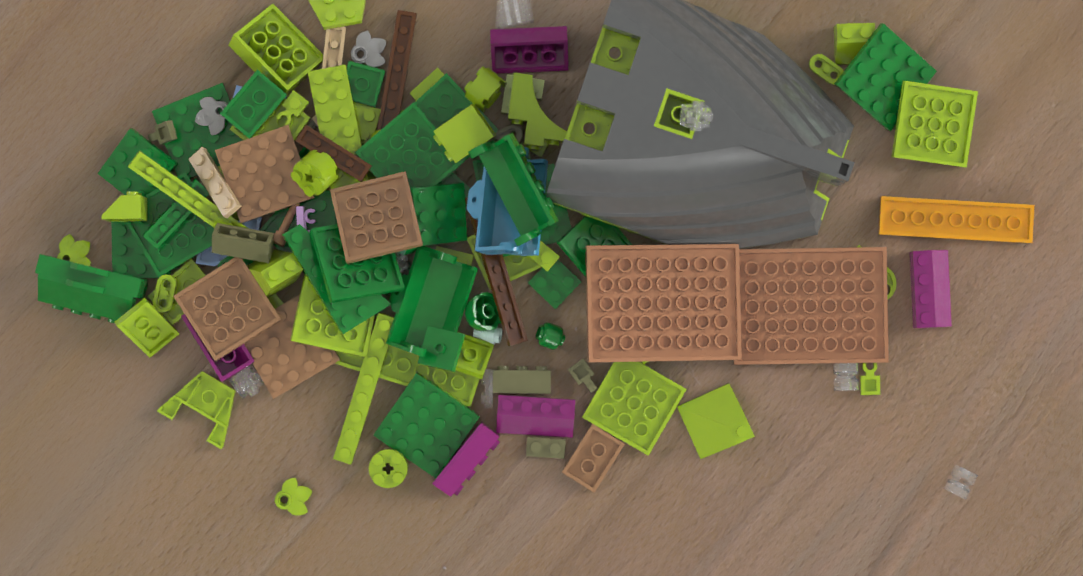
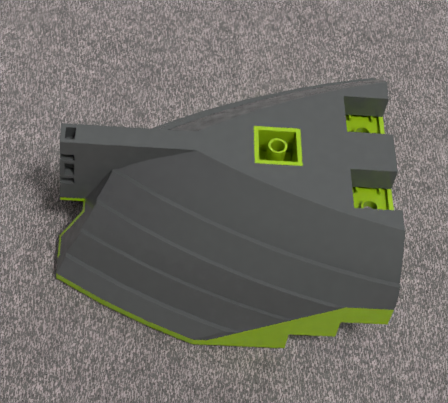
(731, 183)

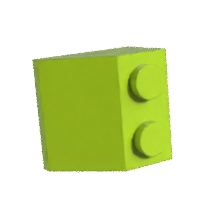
(849, 40)
(127, 208)

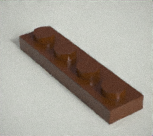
(343, 158)

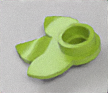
(74, 250)
(296, 497)

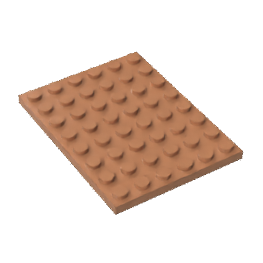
(663, 302)
(813, 305)

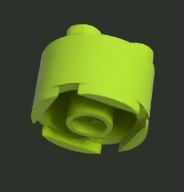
(485, 88)
(315, 173)
(382, 477)

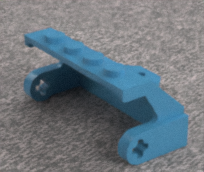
(495, 226)

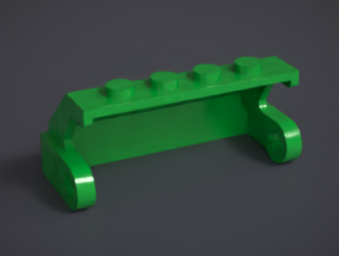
(517, 186)
(87, 288)
(432, 297)

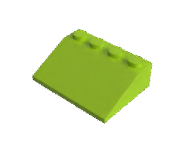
(276, 49)

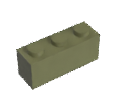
(242, 242)
(522, 380)

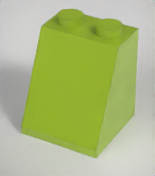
(463, 133)
(278, 273)

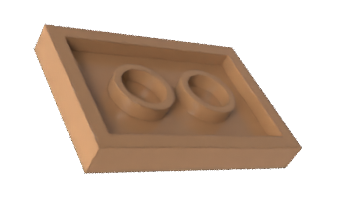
(593, 458)

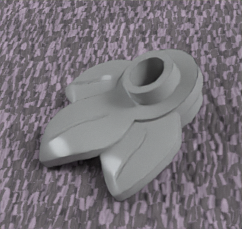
(372, 49)
(210, 116)

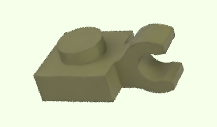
(164, 133)
(581, 373)

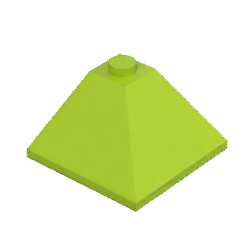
(715, 421)

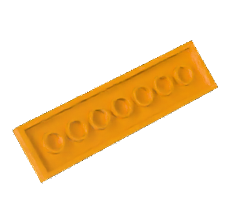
(956, 219)

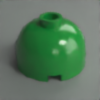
(482, 312)

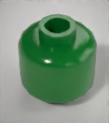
(550, 336)

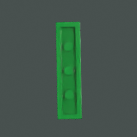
(171, 219)

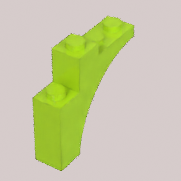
(526, 109)

